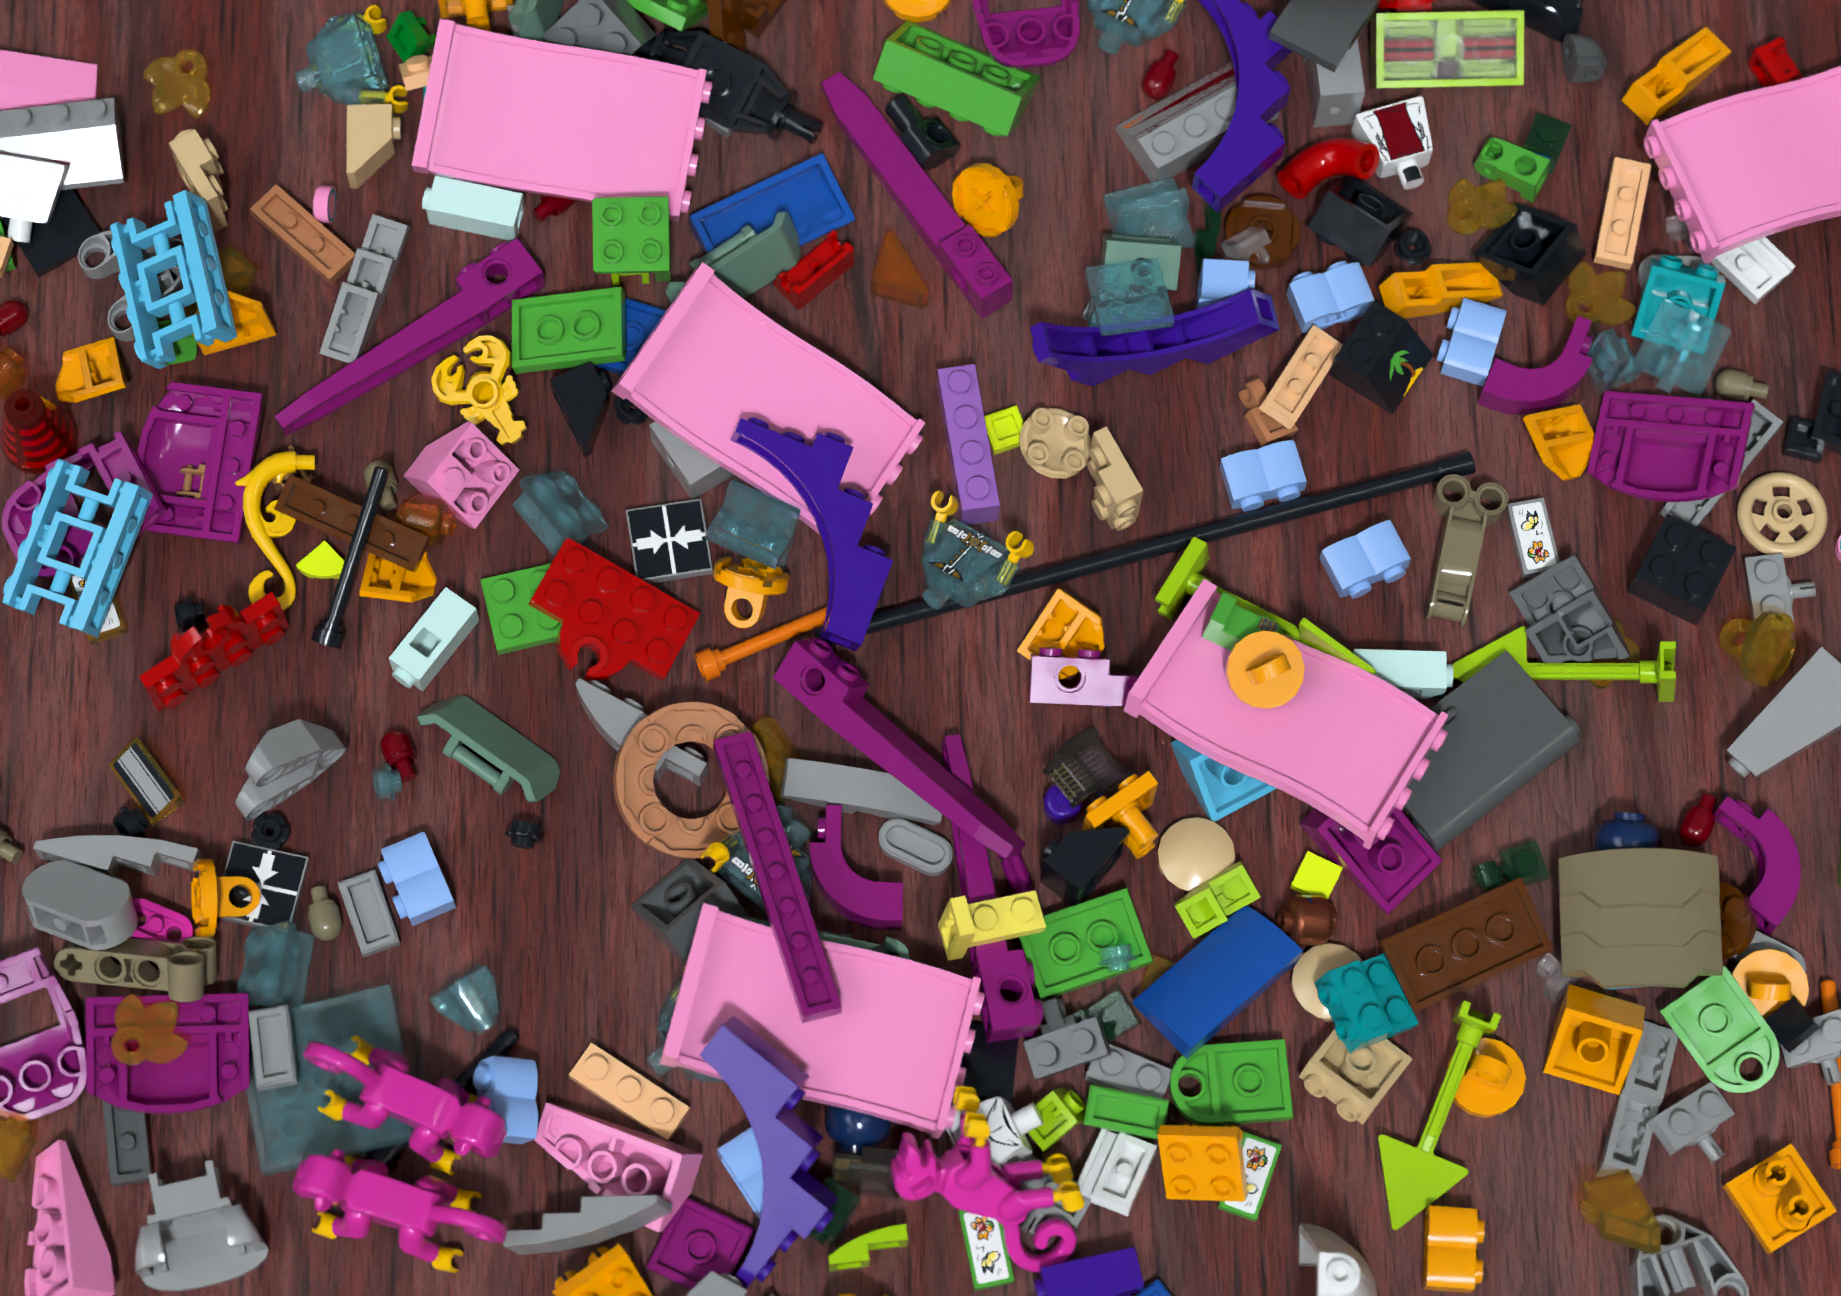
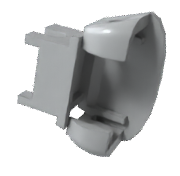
(198, 1236)

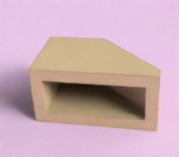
(370, 139)

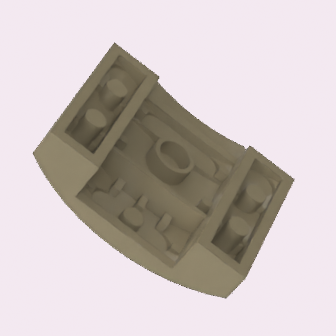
(1640, 917)

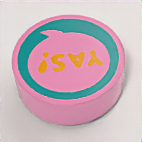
(325, 204)

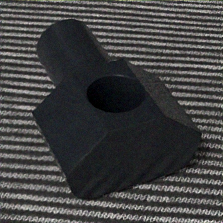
(925, 139)

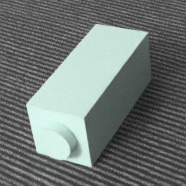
(474, 208)
(433, 640)
(1413, 672)

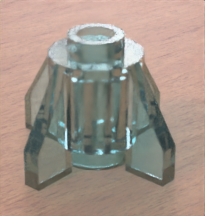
(470, 1000)

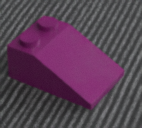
(1384, 871)

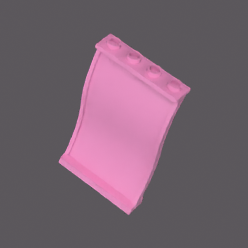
(559, 118)
(1753, 162)
(728, 361)
(1337, 745)
(884, 1056)

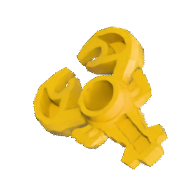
(484, 389)

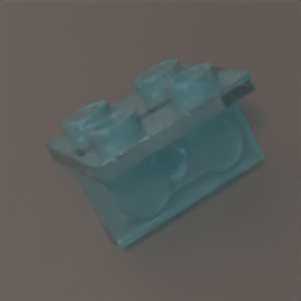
(1151, 211)
(1128, 297)
(1682, 348)
(557, 509)
(755, 525)
(276, 965)

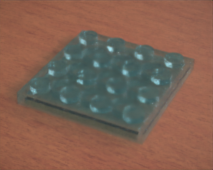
(287, 1118)

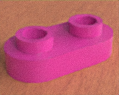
(160, 922)

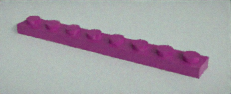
(777, 877)

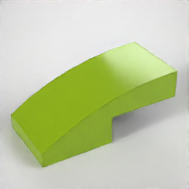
(1216, 899)
(856, 1252)

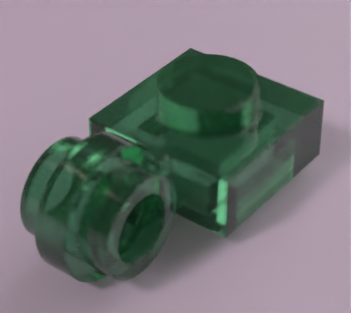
(1516, 862)

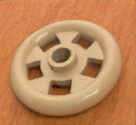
(1799, 490)

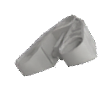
(168, 280)
(286, 763)
(1707, 1259)

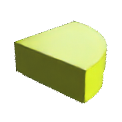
(321, 563)

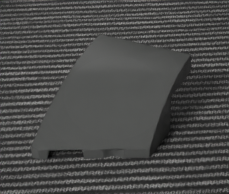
(1322, 28)
(1568, 615)

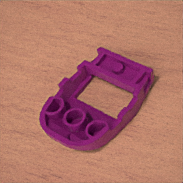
(1029, 36)
(113, 461)
(47, 1067)

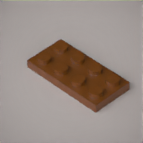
(1466, 945)

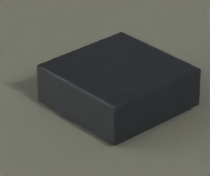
(1799, 443)
(1792, 1024)

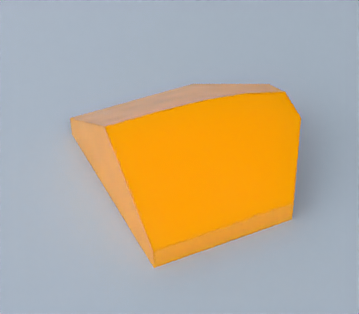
(250, 323)
(90, 371)
(1562, 439)
(392, 582)
(1067, 626)

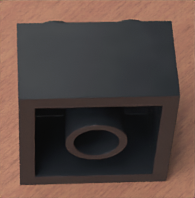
(1682, 569)

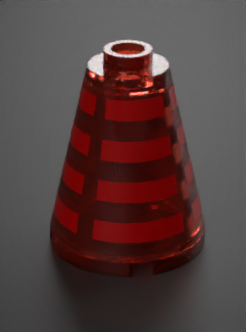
(36, 432)

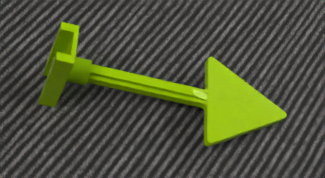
(1186, 579)
(1647, 671)
(1415, 1174)

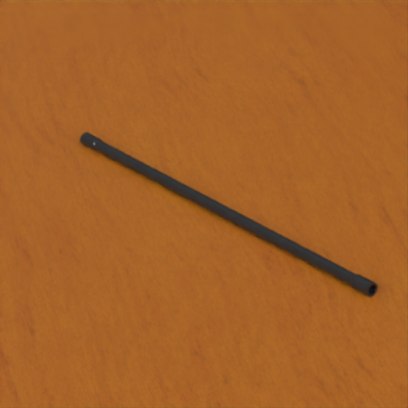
(1459, 464)

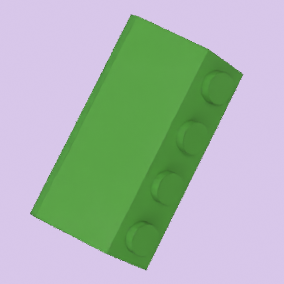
(955, 78)

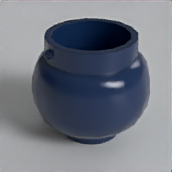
(1625, 832)
(854, 1129)

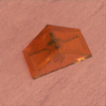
(897, 277)

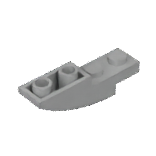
(616, 719)

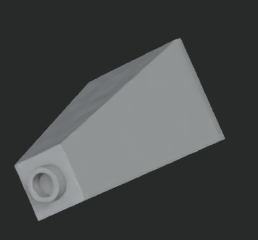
(1794, 720)

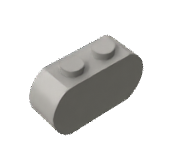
(80, 905)

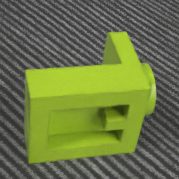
(1060, 1113)

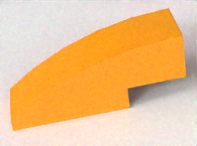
(1676, 75)
(1438, 289)

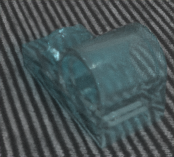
(1612, 362)

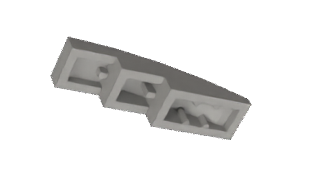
(365, 289)
(855, 790)
(109, 852)
(598, 1221)

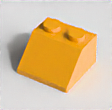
(1594, 1039)

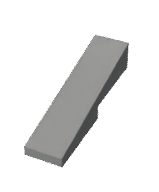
(1762, 430)
(1639, 1103)

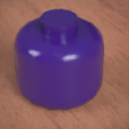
(1058, 807)

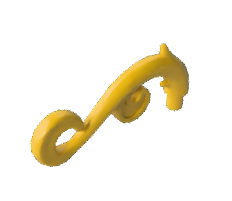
(261, 531)

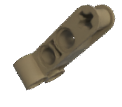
(1461, 544)
(182, 972)

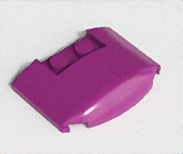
(208, 429)
(1670, 446)
(200, 1078)

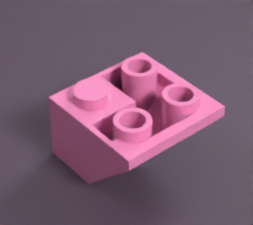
(463, 472)

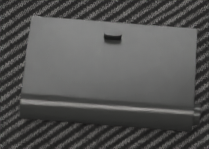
(1494, 746)

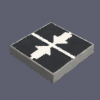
(669, 541)
(279, 880)

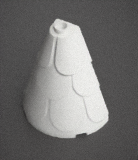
(1340, 1266)

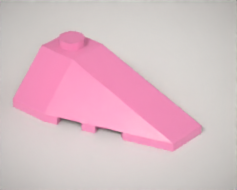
(44, 81)
(619, 1158)
(66, 1238)

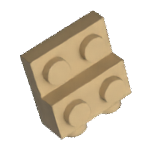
(201, 172)
(1116, 489)
(1356, 1079)

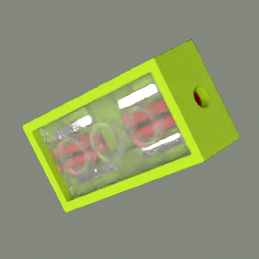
(1447, 49)

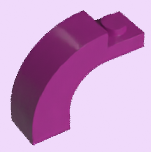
(1532, 391)
(1775, 856)
(857, 899)

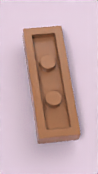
(303, 234)

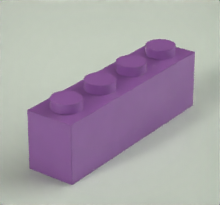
(968, 444)

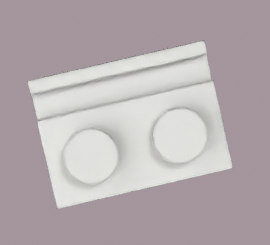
(1754, 268)
(1116, 1170)

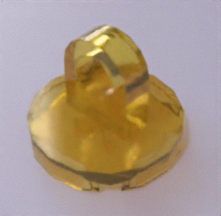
(1765, 648)

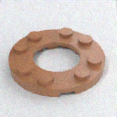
(635, 773)

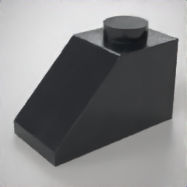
(583, 402)

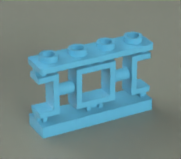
(199, 273)
(104, 556)

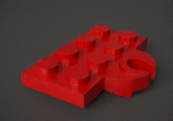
(610, 614)
(202, 656)

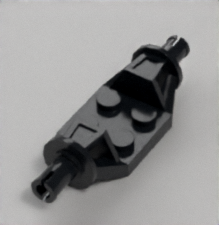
(738, 86)

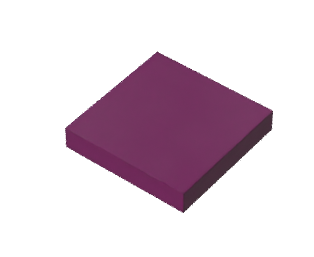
(699, 1243)

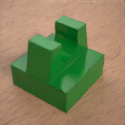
(409, 36)

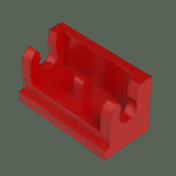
(1773, 65)
(815, 271)

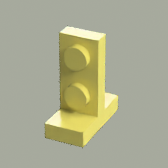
(988, 921)

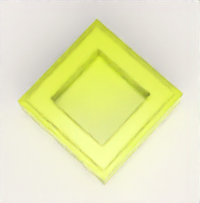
(1004, 429)
(1316, 876)

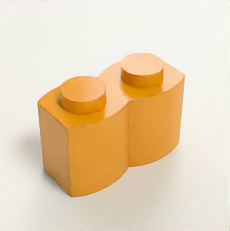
(1451, 1249)

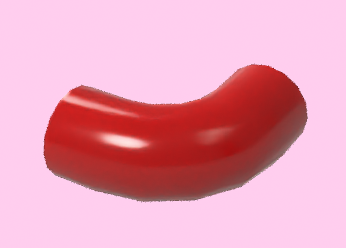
(1326, 160)

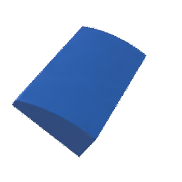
(803, 191)
(1218, 979)

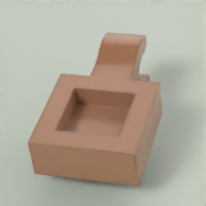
(1264, 427)

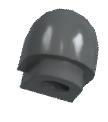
(1582, 58)

